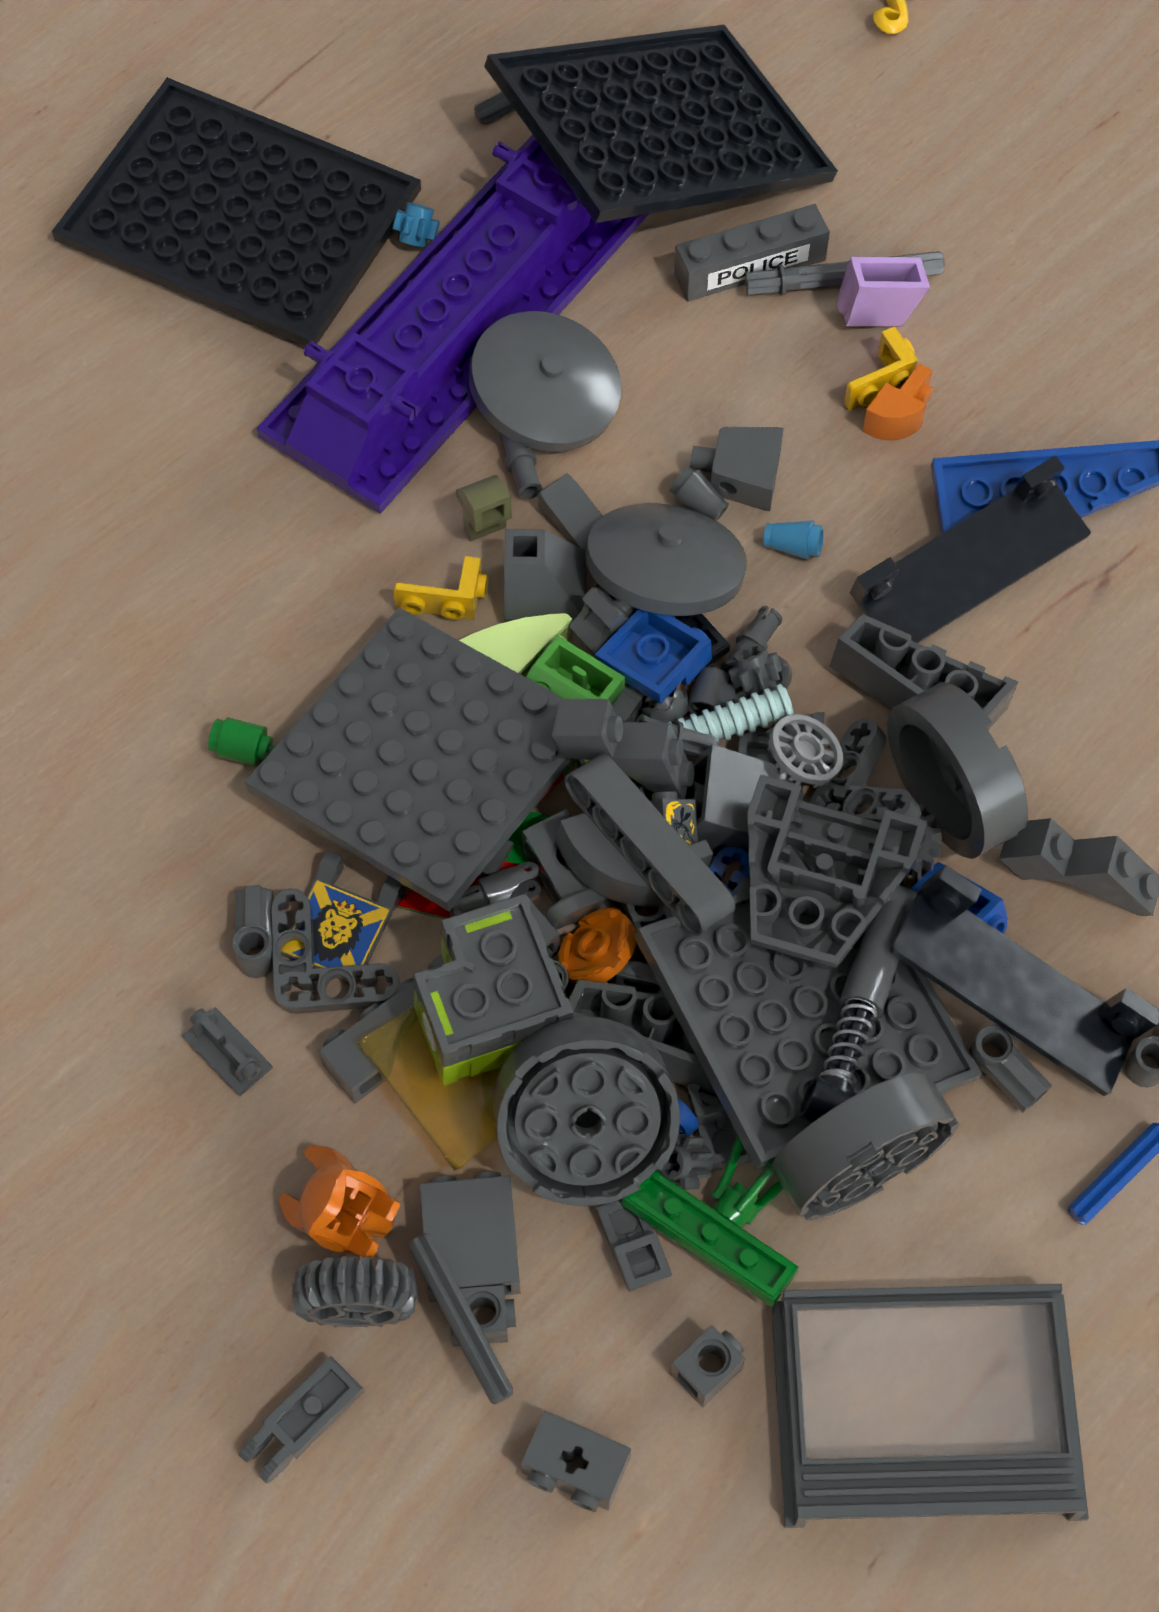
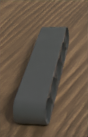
(650, 844)

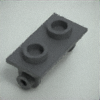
(226, 1050)

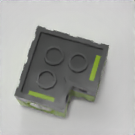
(490, 989)

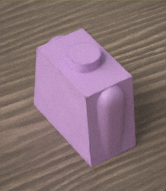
(881, 290)

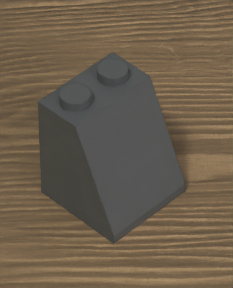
(723, 794)

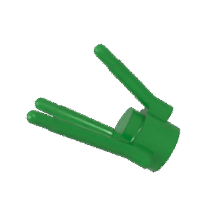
(739, 1202)

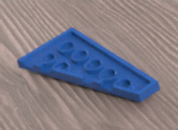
(1090, 479)

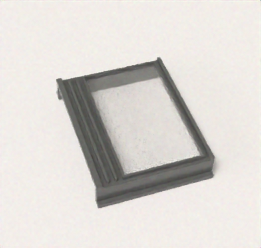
(926, 1403)

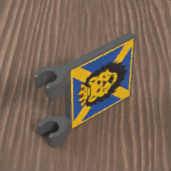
(344, 922)

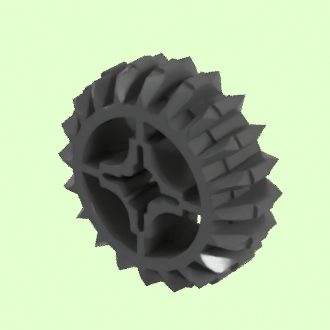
(354, 1292)

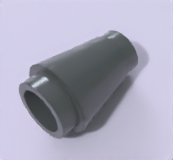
(698, 494)

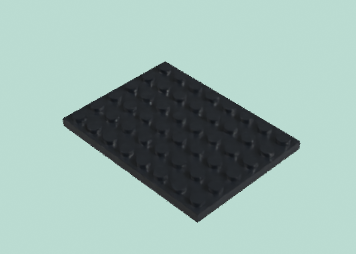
(659, 121)
(238, 212)

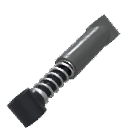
(860, 1003)

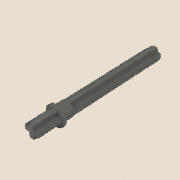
(819, 275)

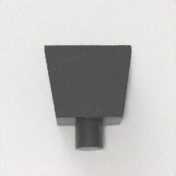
(743, 464)

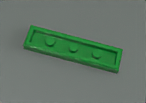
(712, 1237)

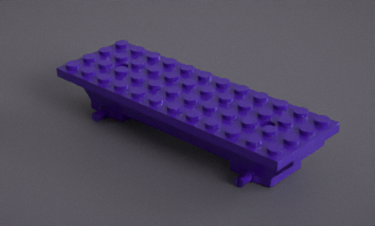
(401, 371)

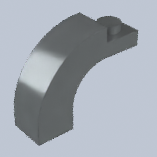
(603, 867)

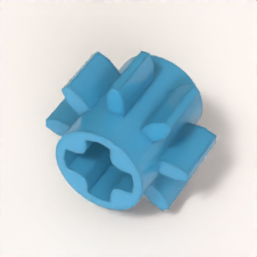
(416, 224)

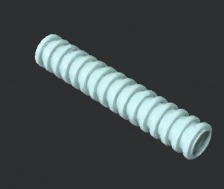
(742, 715)

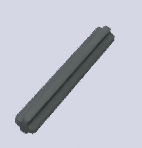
(461, 1319)

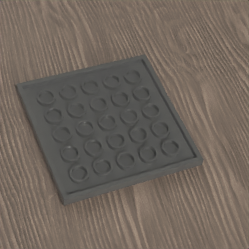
(418, 758)
(770, 1017)

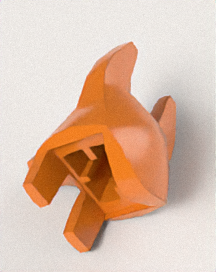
(341, 1205)

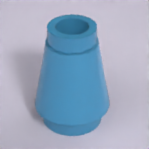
(795, 538)

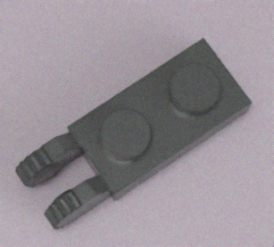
(304, 1416)

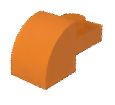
(901, 411)

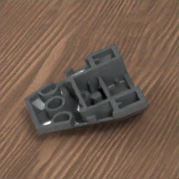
(820, 871)

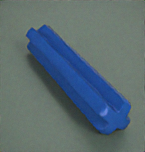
(1116, 1176)

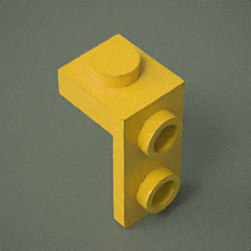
(899, 364)
(446, 602)

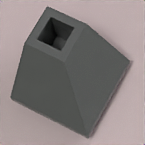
(542, 575)

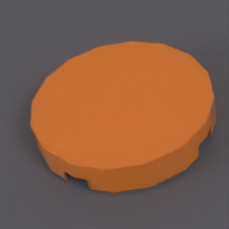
(598, 946)

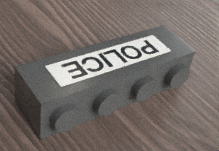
(723, 258)

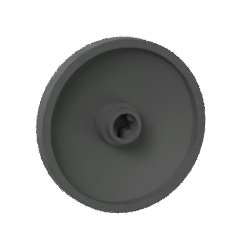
(544, 381)
(665, 559)

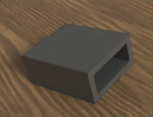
(473, 1229)

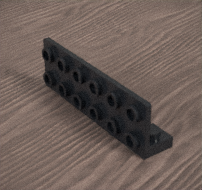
(974, 557)
(1017, 987)

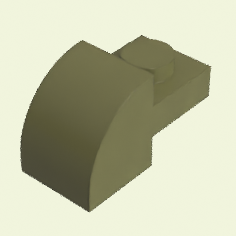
(484, 506)

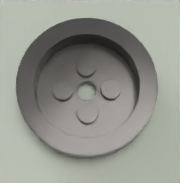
(957, 769)
(559, 1077)
(864, 1145)

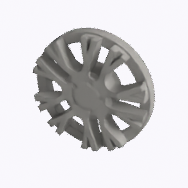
(805, 750)

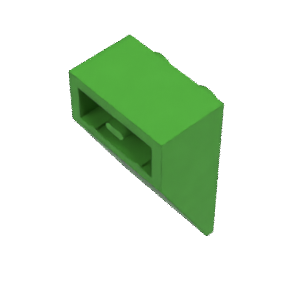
(575, 675)

